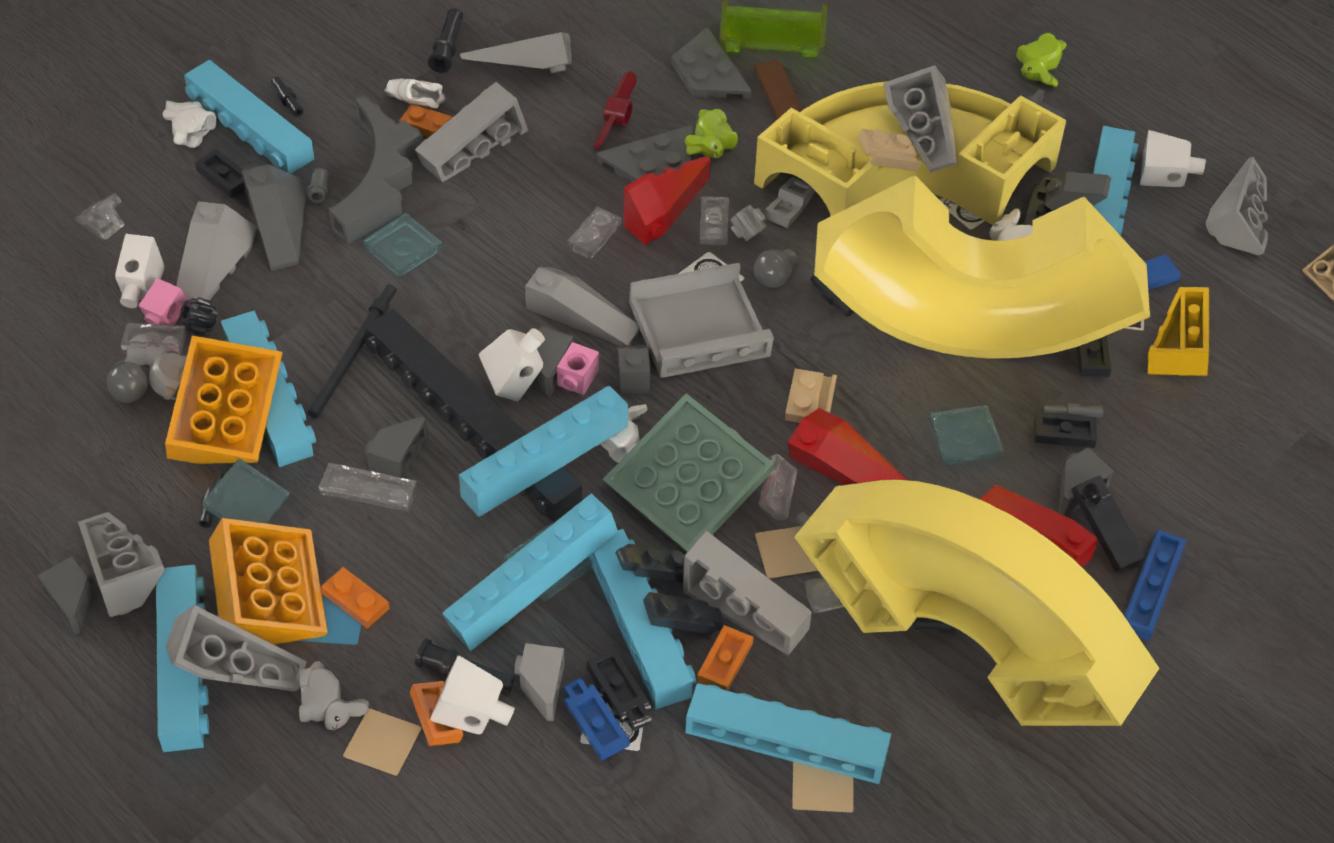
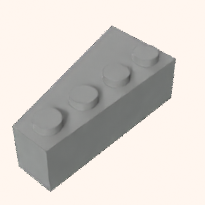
(472, 133)
(744, 594)

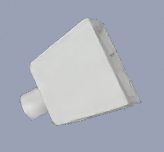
(1168, 161)
(138, 268)
(513, 362)
(470, 699)

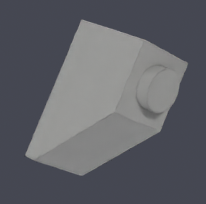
(541, 676)

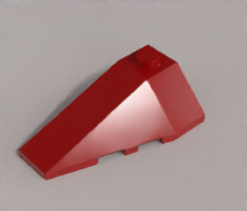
(658, 200)
(838, 451)
(1059, 529)

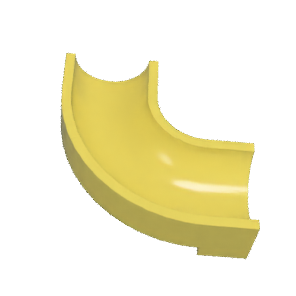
(991, 137)
(978, 297)
(954, 559)

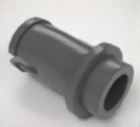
(318, 190)

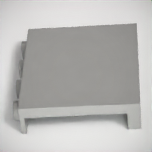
(698, 320)

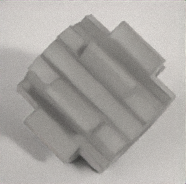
(748, 222)

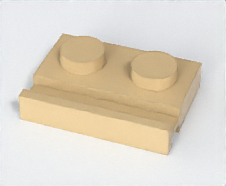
(889, 149)
(809, 392)

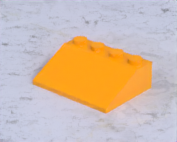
(222, 402)
(267, 580)

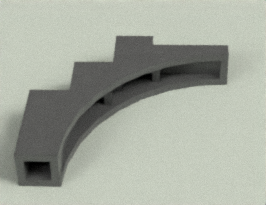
(378, 195)

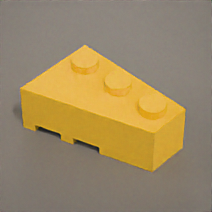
(1184, 337)

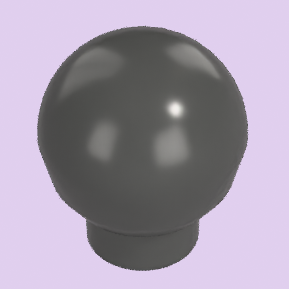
(775, 267)
(126, 382)

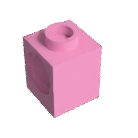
(162, 303)
(577, 368)

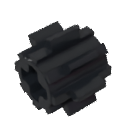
(198, 315)

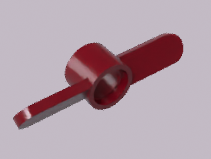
(618, 107)

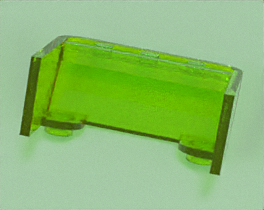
(773, 29)

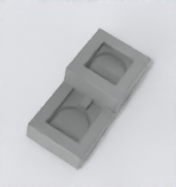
(790, 202)

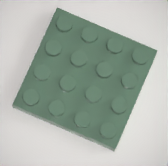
(689, 473)

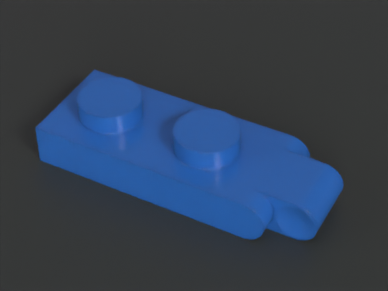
(594, 719)

